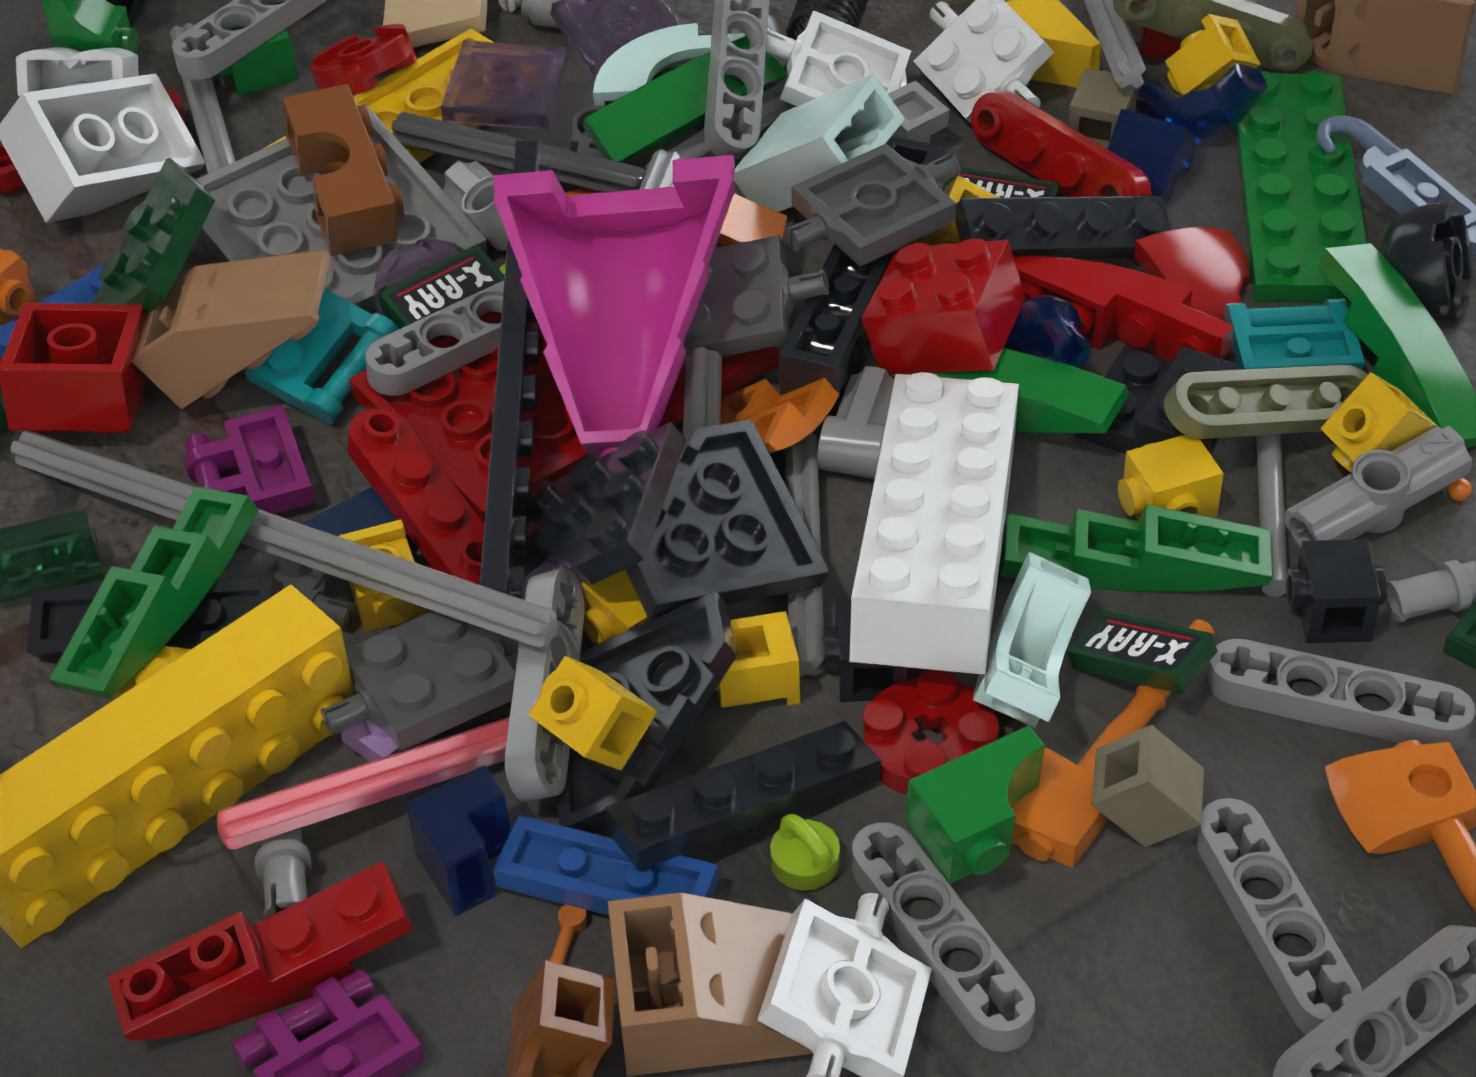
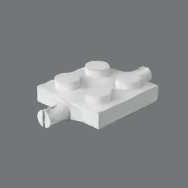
(982, 53)
(834, 56)
(846, 991)

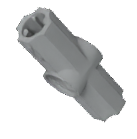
(1380, 488)

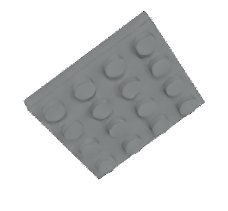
(270, 211)

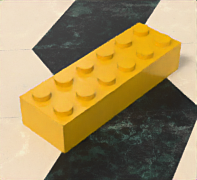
(164, 759)

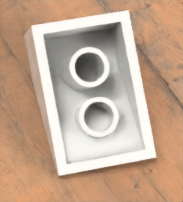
(95, 143)

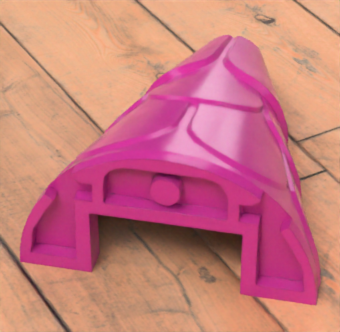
(616, 286)

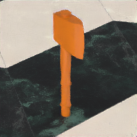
(1409, 800)
(1059, 814)

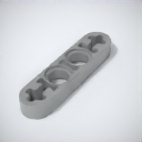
(214, 46)
(742, 63)
(408, 360)
(1341, 685)
(533, 755)
(1269, 918)
(947, 930)
(1386, 1009)

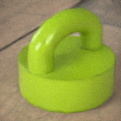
(804, 853)

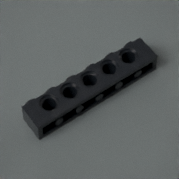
(829, 330)

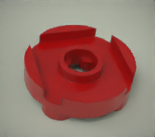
(359, 61)
(922, 704)

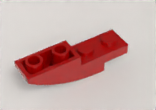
(1126, 306)
(249, 969)

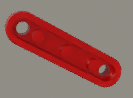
(1053, 149)
(417, 492)

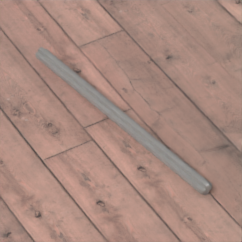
(300, 544)

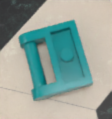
(1293, 336)
(299, 364)

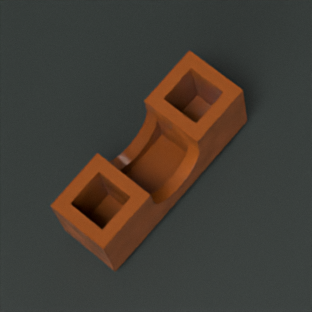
(354, 200)
(561, 1023)

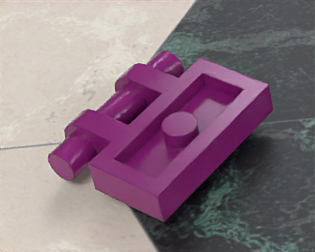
(265, 457)
(355, 1044)

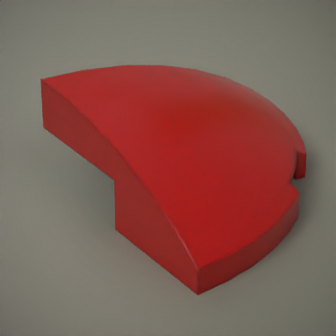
(1201, 260)

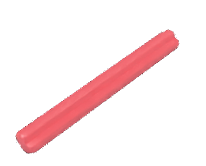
(362, 785)

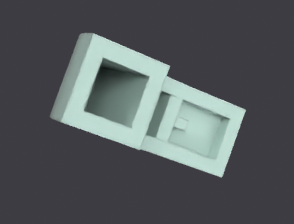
(649, 59)
(1032, 641)

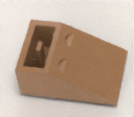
(1391, 40)
(228, 321)
(695, 981)

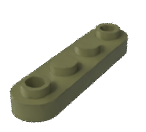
(1264, 27)
(1259, 400)

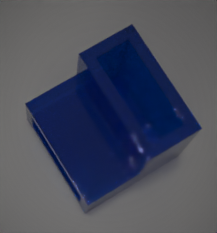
(1155, 148)
(457, 835)

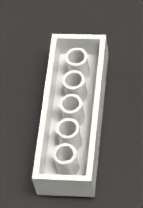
(935, 525)

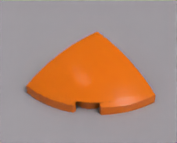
(777, 417)

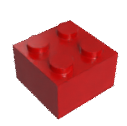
(944, 307)
(73, 368)

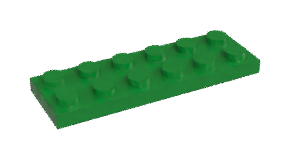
(1294, 190)

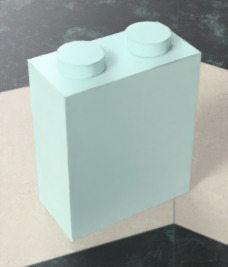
(816, 139)

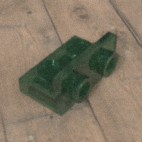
(48, 555)

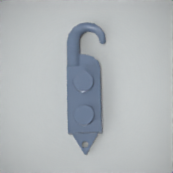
(1395, 173)

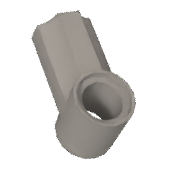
(473, 193)
(854, 437)

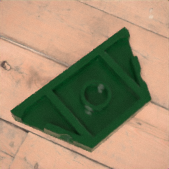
(156, 241)

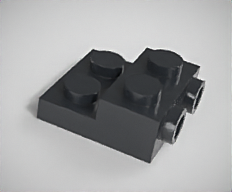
(1147, 381)

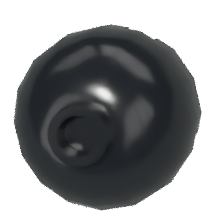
(1431, 256)

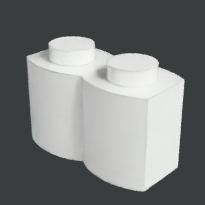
(69, 67)

